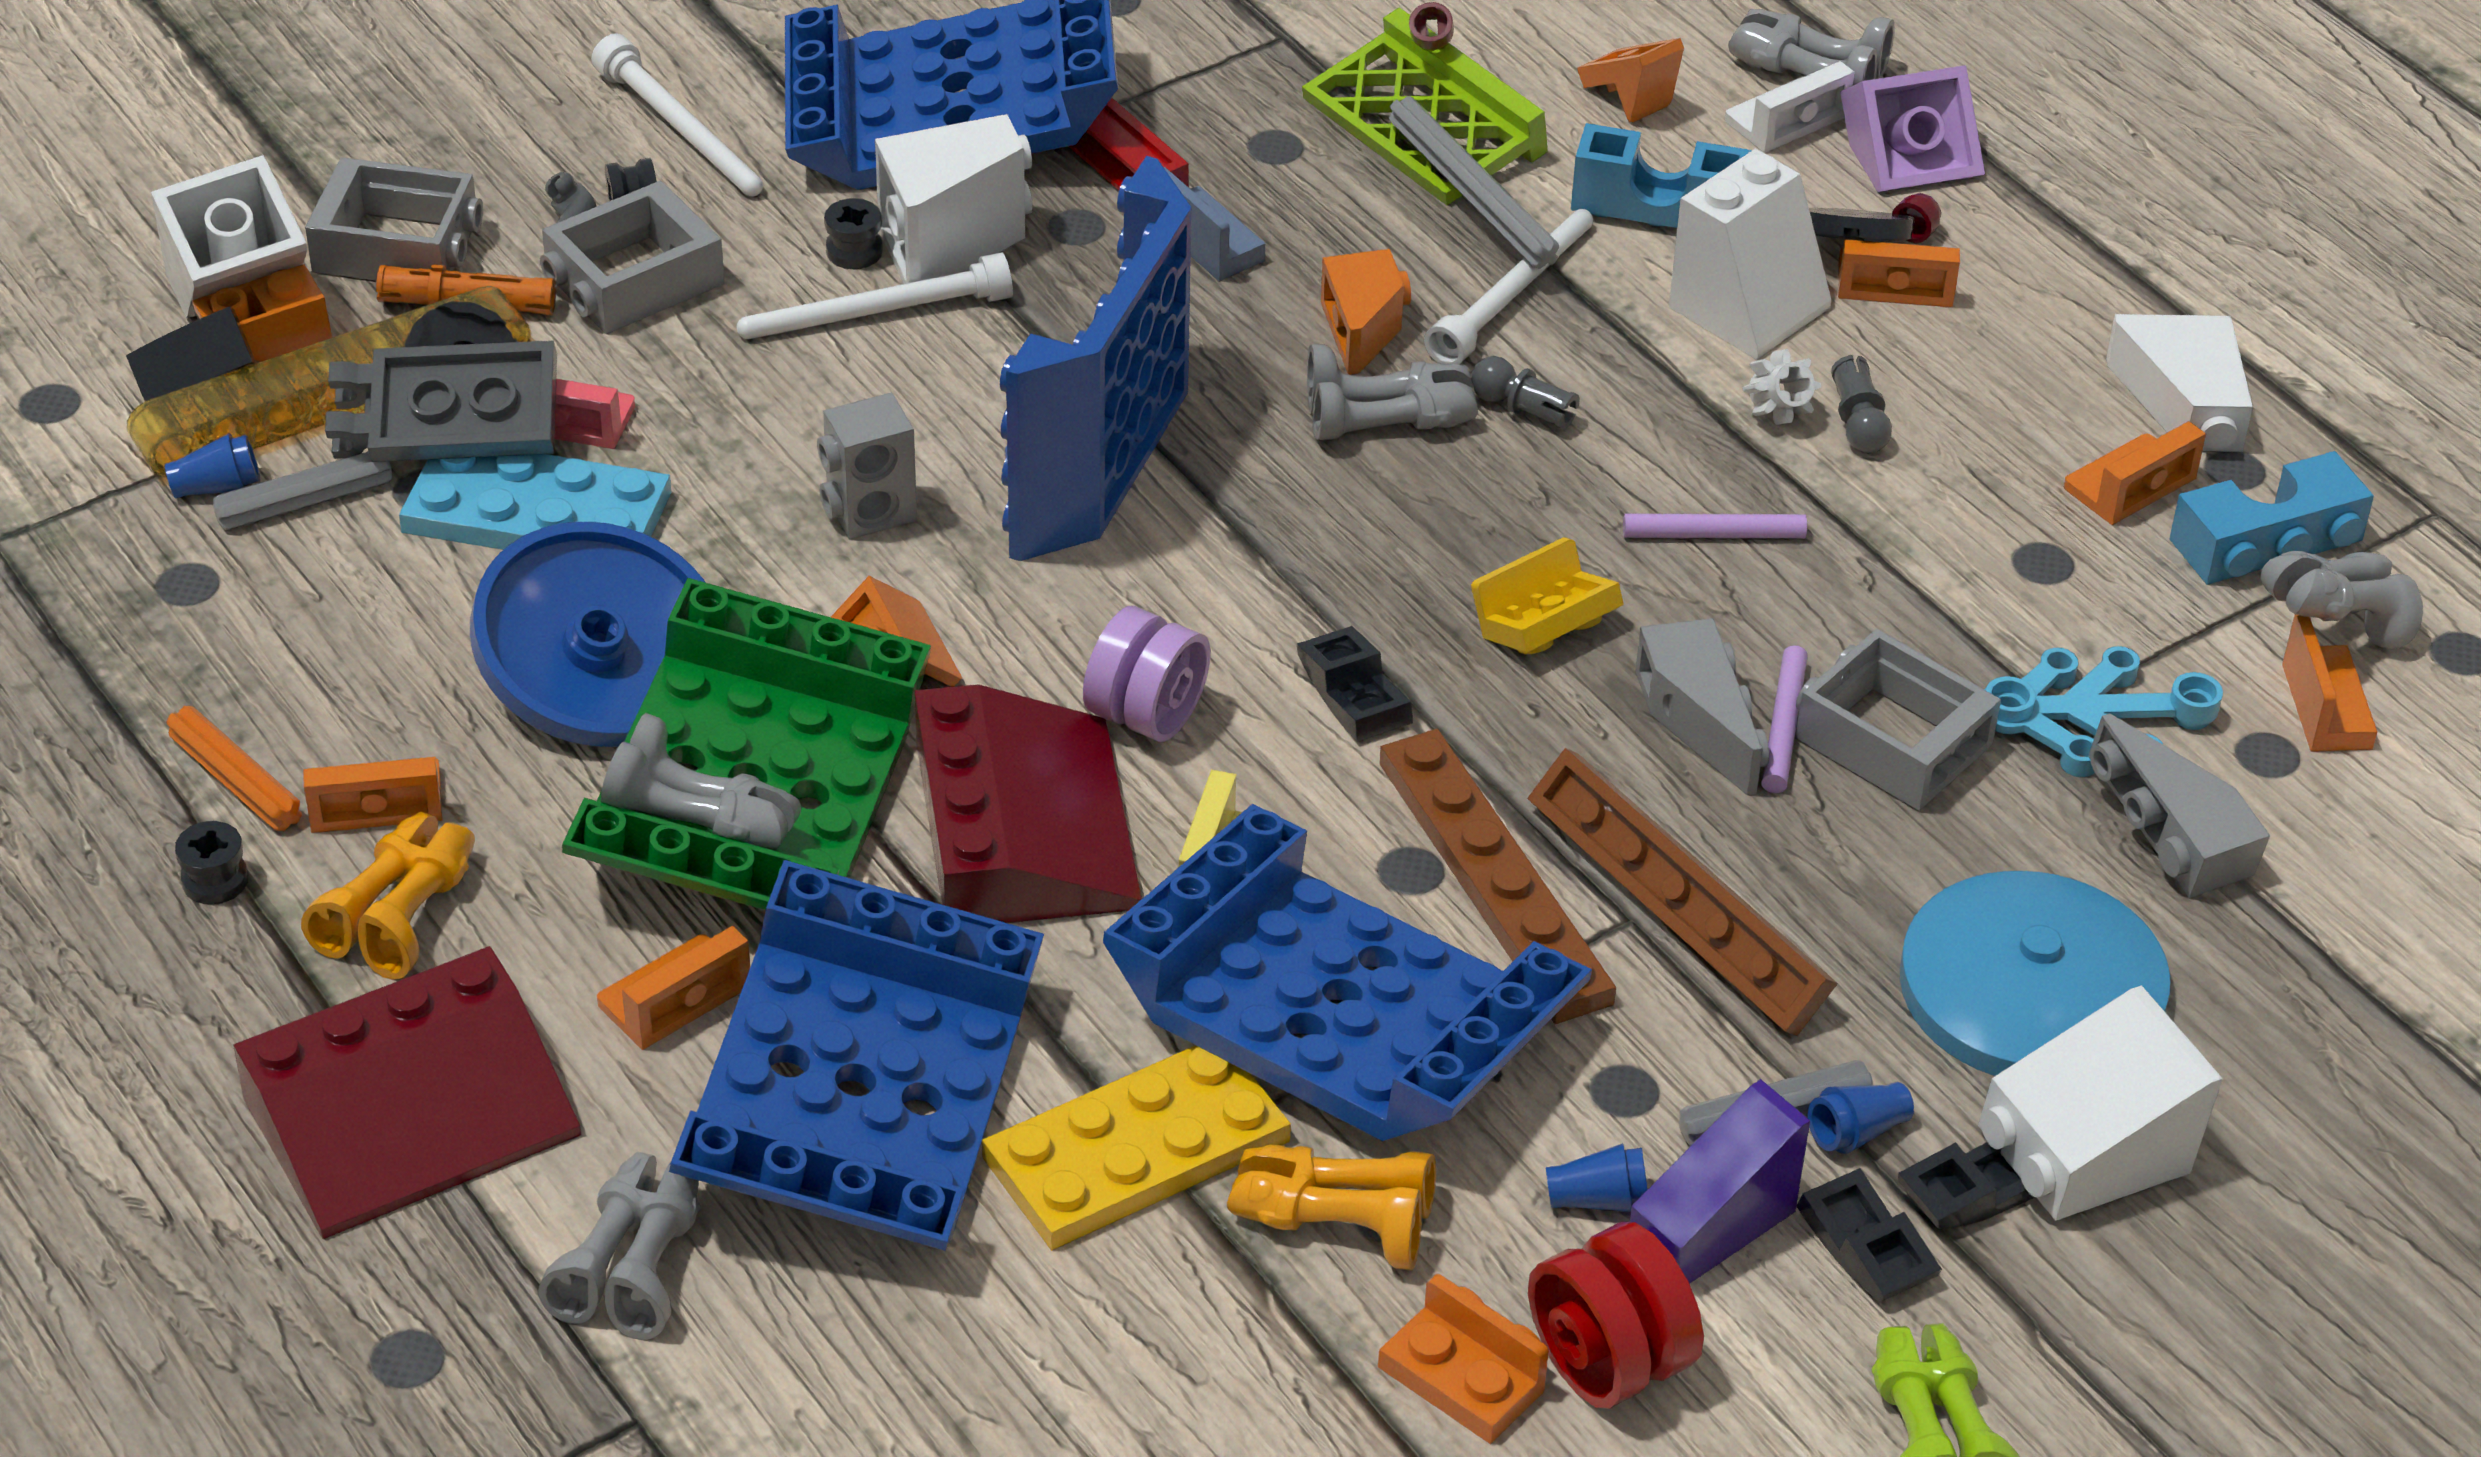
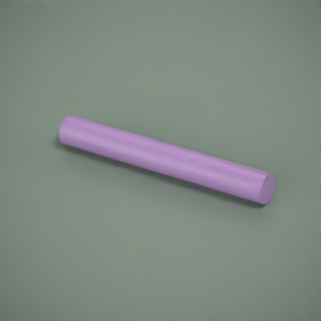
(1715, 526)
(1784, 719)

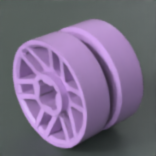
(1146, 673)

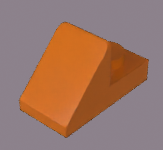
(1640, 73)

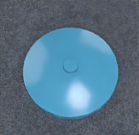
(2021, 960)

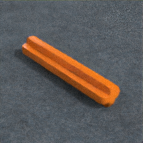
(234, 768)

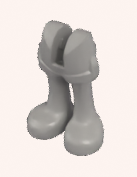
(1784, 43)
(1421, 395)
(2348, 586)
(654, 784)
(633, 1291)

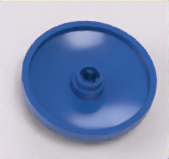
(576, 626)

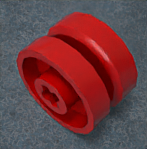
(1615, 1314)

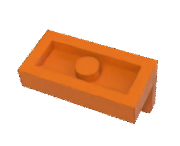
(1898, 273)
(2138, 472)
(896, 613)
(2327, 692)
(372, 793)
(678, 986)

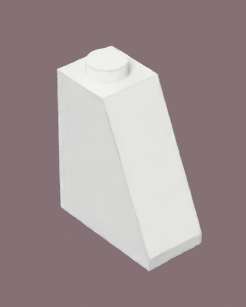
(2184, 373)

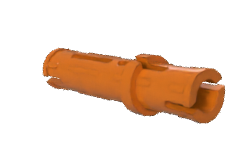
(438, 284)

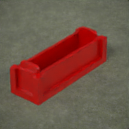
(1120, 142)

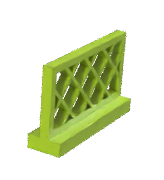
(1456, 85)

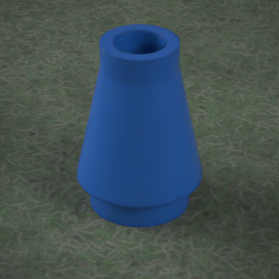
(214, 468)
(1854, 1115)
(1599, 1181)

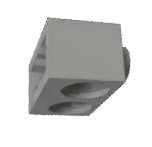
(868, 466)

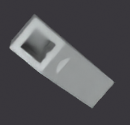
(1696, 696)
(2186, 813)

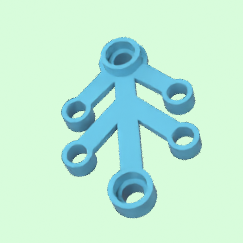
(2192, 702)

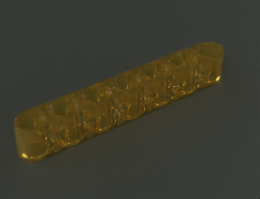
(280, 393)

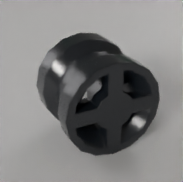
(628, 179)
(853, 233)
(211, 862)

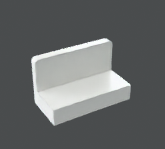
(1792, 108)

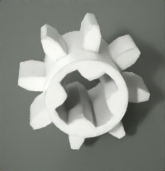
(1797, 382)

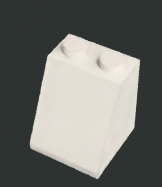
(952, 195)
(225, 230)
(1749, 256)
(2103, 1107)

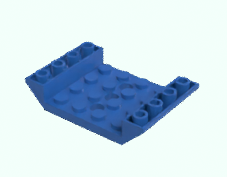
(1032, 60)
(1096, 408)
(1254, 950)
(872, 995)

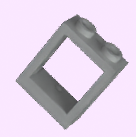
(391, 191)
(686, 268)
(1959, 709)

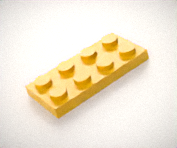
(1132, 1143)

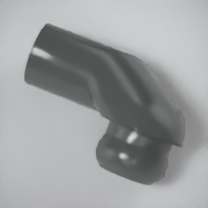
(567, 196)

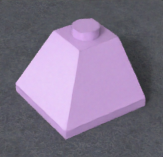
(1914, 128)

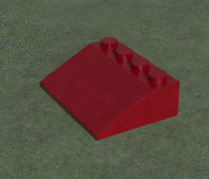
(1022, 806)
(404, 1091)

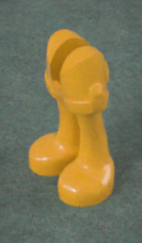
(422, 863)
(1295, 1187)

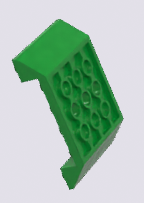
(772, 698)

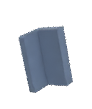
(1218, 237)

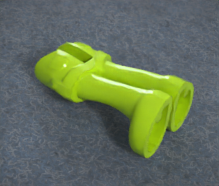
(1941, 1378)

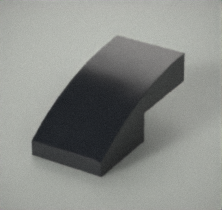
(191, 355)
(1351, 683)
(1963, 1186)
(1864, 1238)

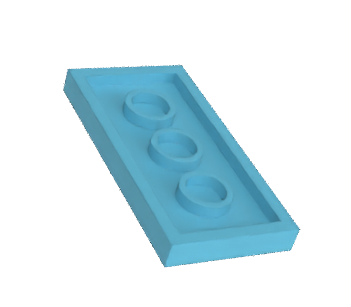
(506, 497)

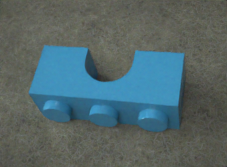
(1619, 184)
(2231, 535)

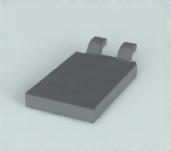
(446, 402)

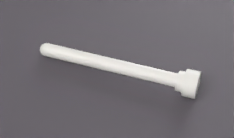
(621, 63)
(984, 279)
(1456, 335)

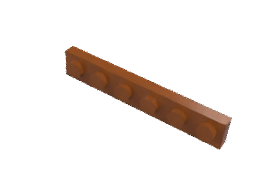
(1489, 861)
(1682, 892)

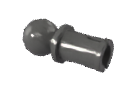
(1496, 380)
(1861, 405)

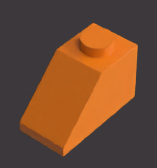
(1363, 303)

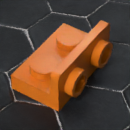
(1467, 1360)

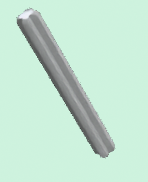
(1474, 182)

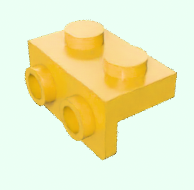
(1542, 598)

